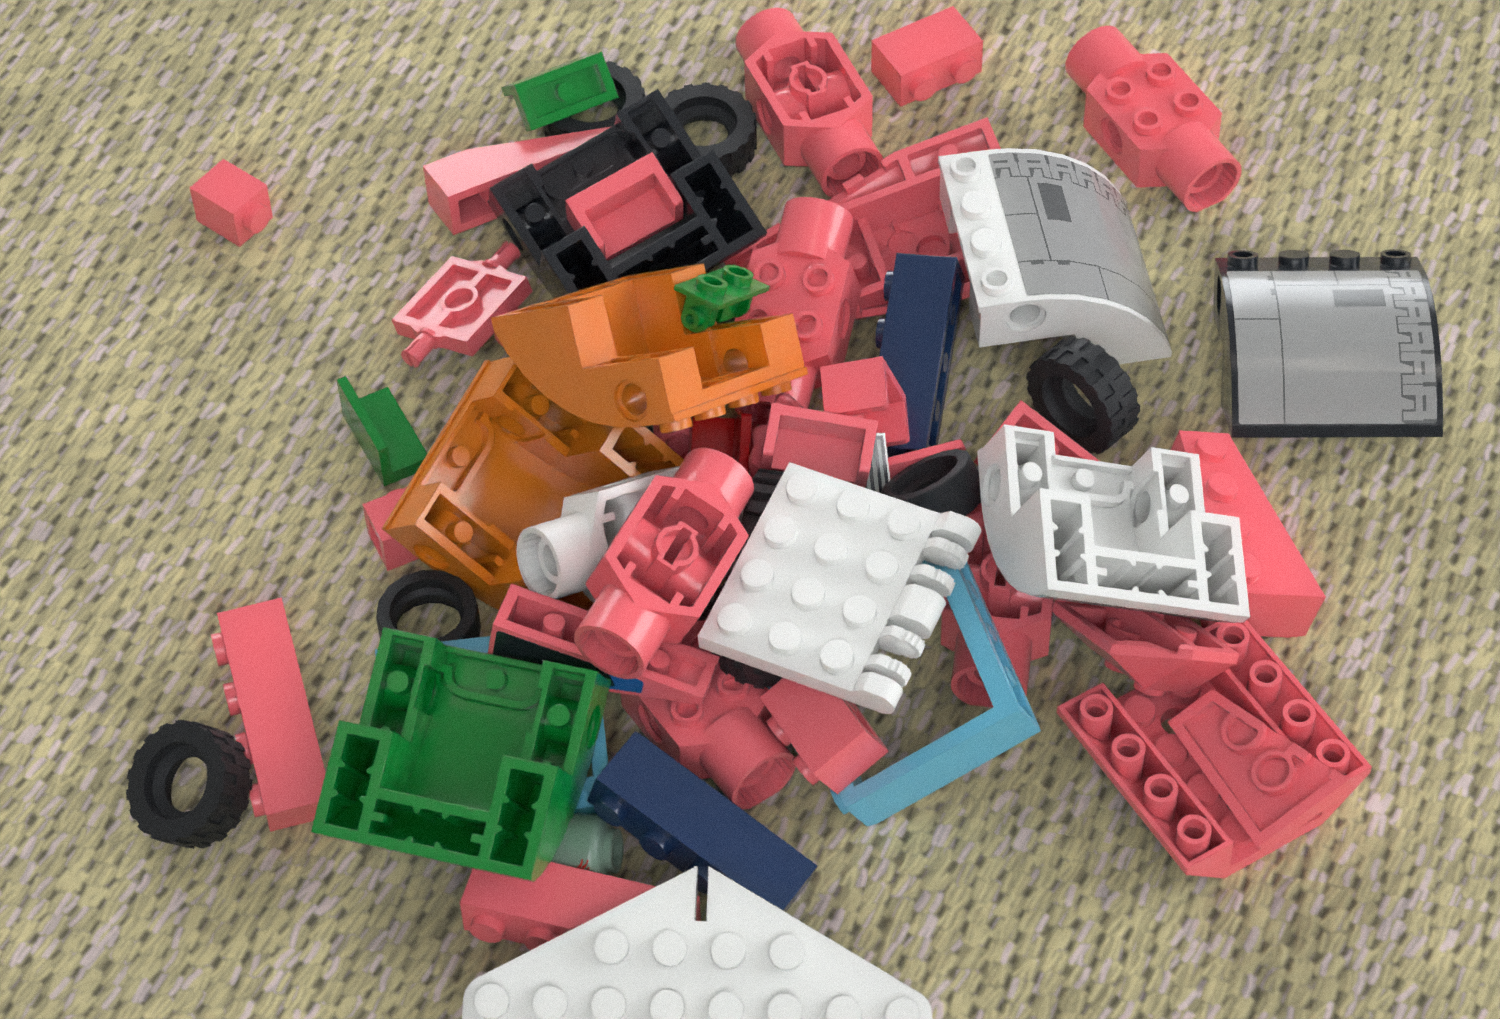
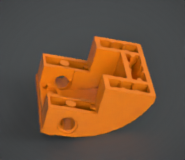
(630, 362)
(506, 468)

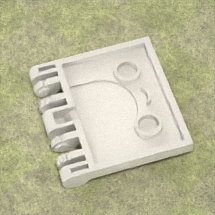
(833, 583)

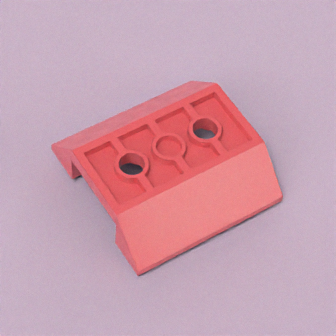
(1167, 783)

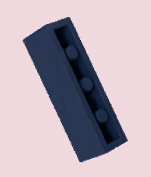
(920, 338)
(695, 825)

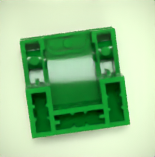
(463, 756)

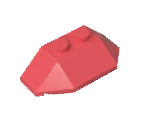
(1149, 647)

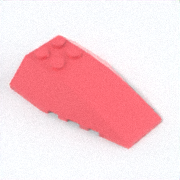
(897, 213)

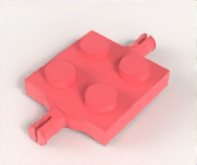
(458, 305)

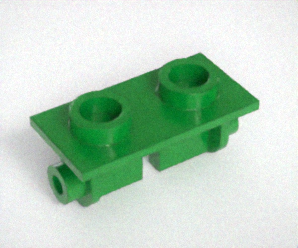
(718, 296)

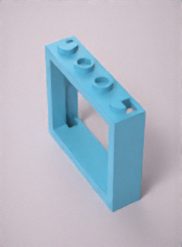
(966, 746)

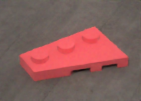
(1257, 772)

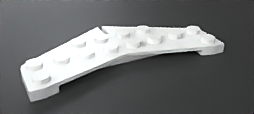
(664, 964)

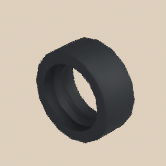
(939, 483)
(430, 587)

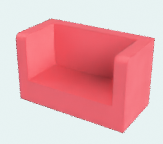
(626, 206)
(869, 392)
(820, 442)

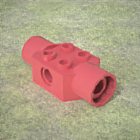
(808, 98)
(1152, 119)
(812, 282)
(665, 563)
(1020, 620)
(721, 737)

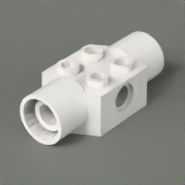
(563, 552)

